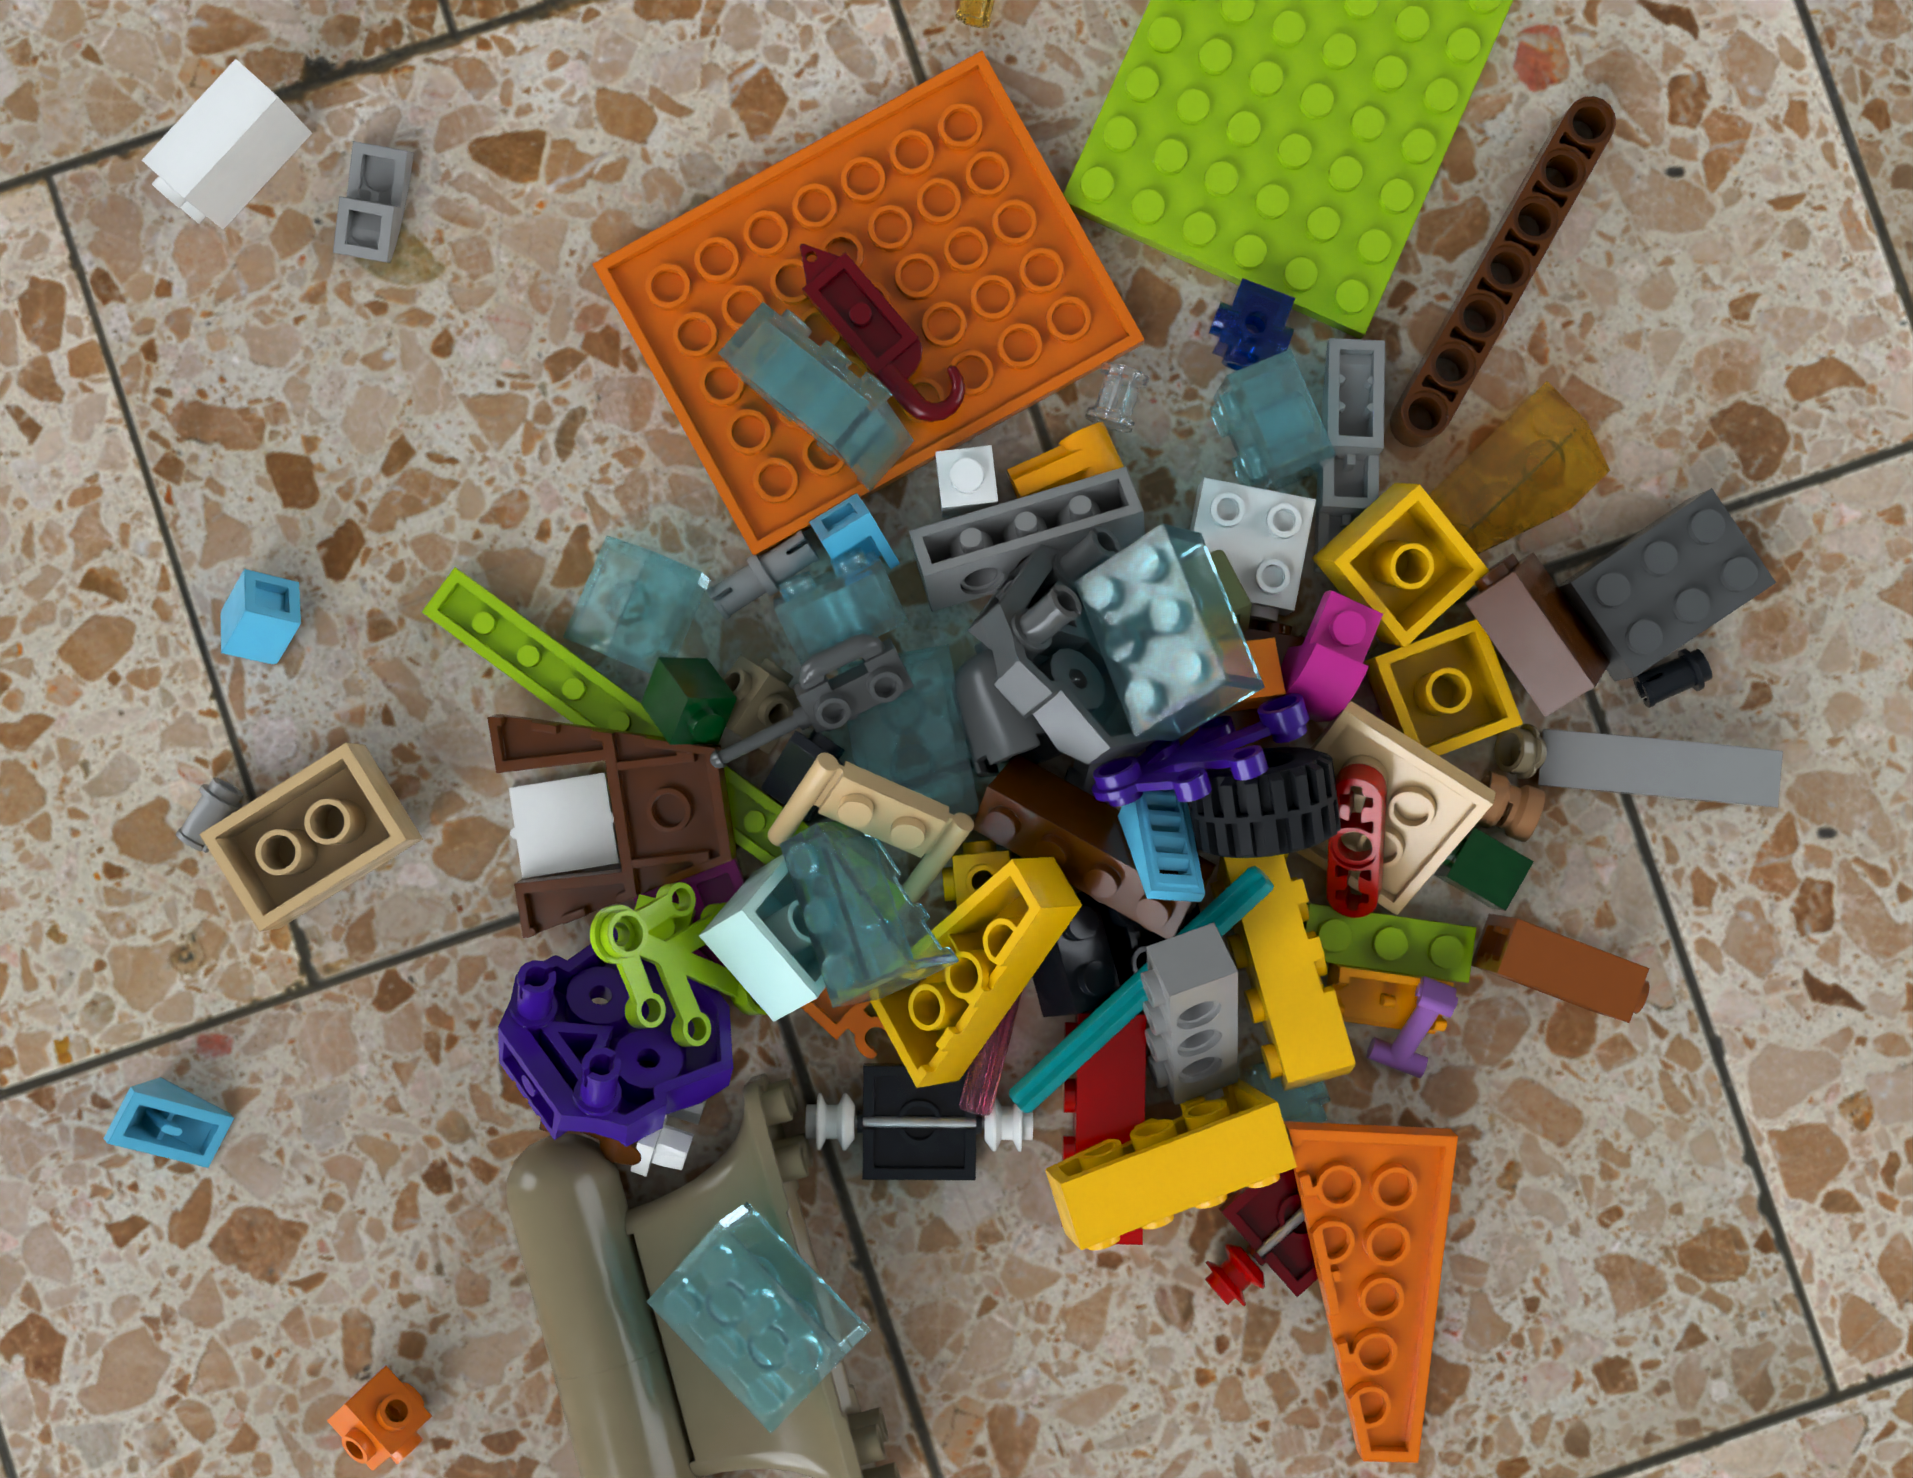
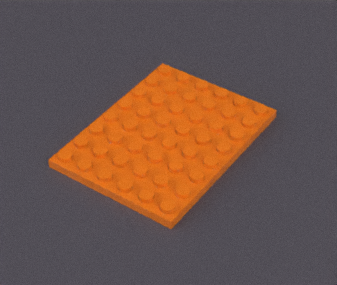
(948, 223)

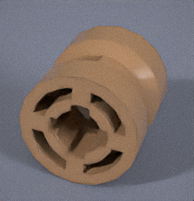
(1514, 807)

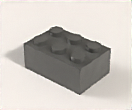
(1666, 584)

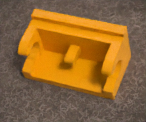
(1378, 996)

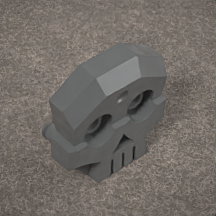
(1050, 654)

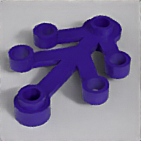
(1209, 748)

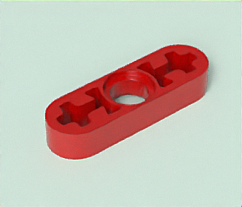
(1369, 823)

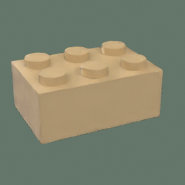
(311, 836)

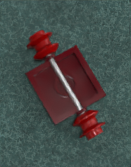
(1277, 1235)

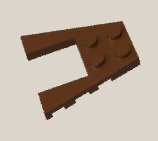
(664, 803)

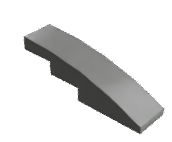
(1355, 427)
(1662, 768)

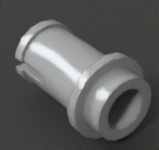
(216, 803)

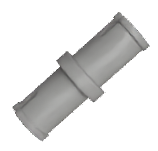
(762, 574)

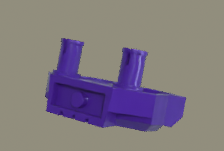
(583, 1057)

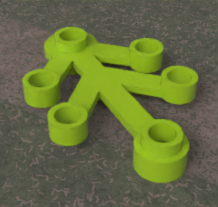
(672, 959)

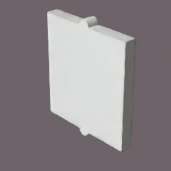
(564, 825)

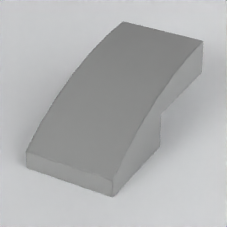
(374, 203)

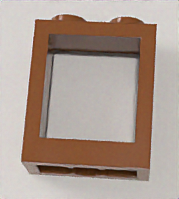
(1561, 967)

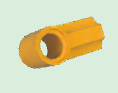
(1076, 458)

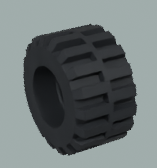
(1270, 814)

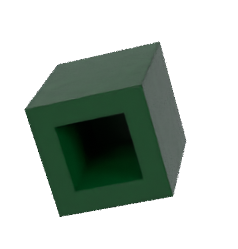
(688, 700)
(1485, 869)

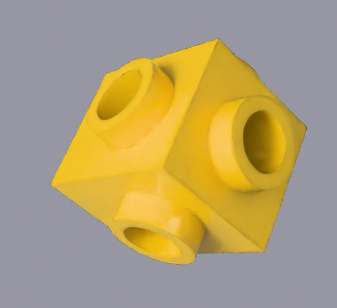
(975, 858)

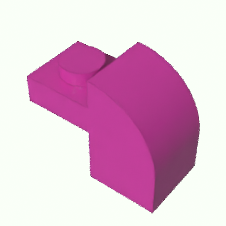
(1331, 659)

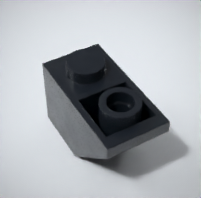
(795, 762)

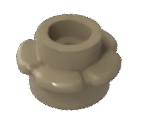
(1520, 751)

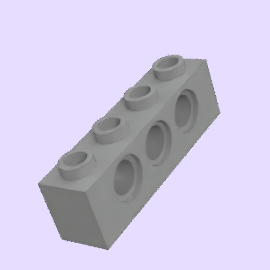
(977, 550)
(1191, 1013)

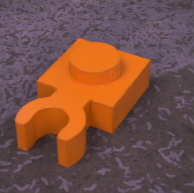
(838, 1019)

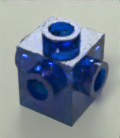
(1255, 309)

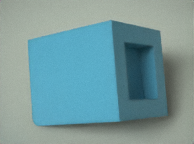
(849, 527)
(260, 617)

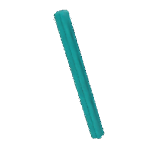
(1129, 998)

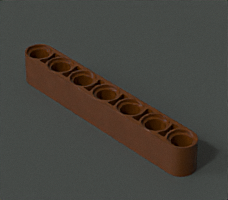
(1518, 252)

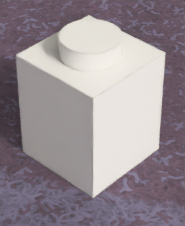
(966, 480)

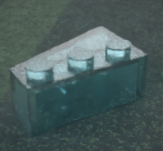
(818, 392)
(859, 915)

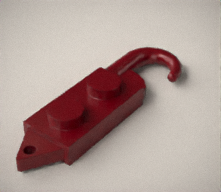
(874, 331)

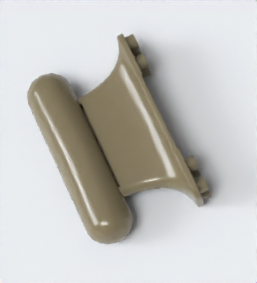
(623, 1377)

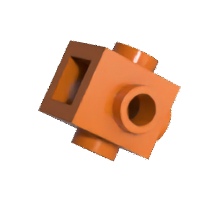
(381, 1420)

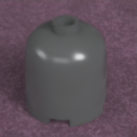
(991, 723)

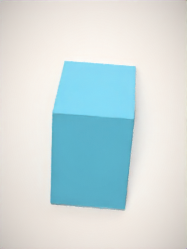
(169, 1123)

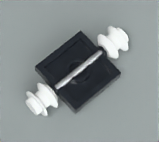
(914, 1129)

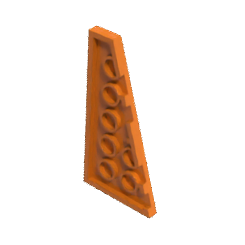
(1377, 1241)

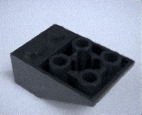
(1092, 958)

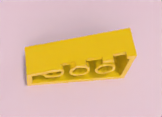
(1000, 943)
(1285, 975)
(1171, 1166)

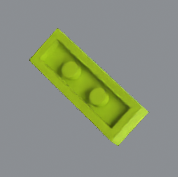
(1394, 943)

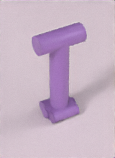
(1432, 1000)

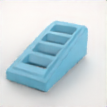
(1163, 839)

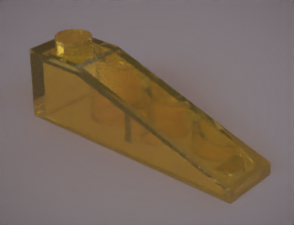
(1522, 472)

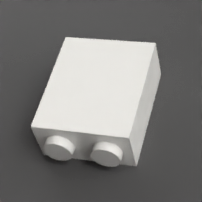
(225, 147)

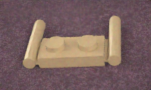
(879, 810)

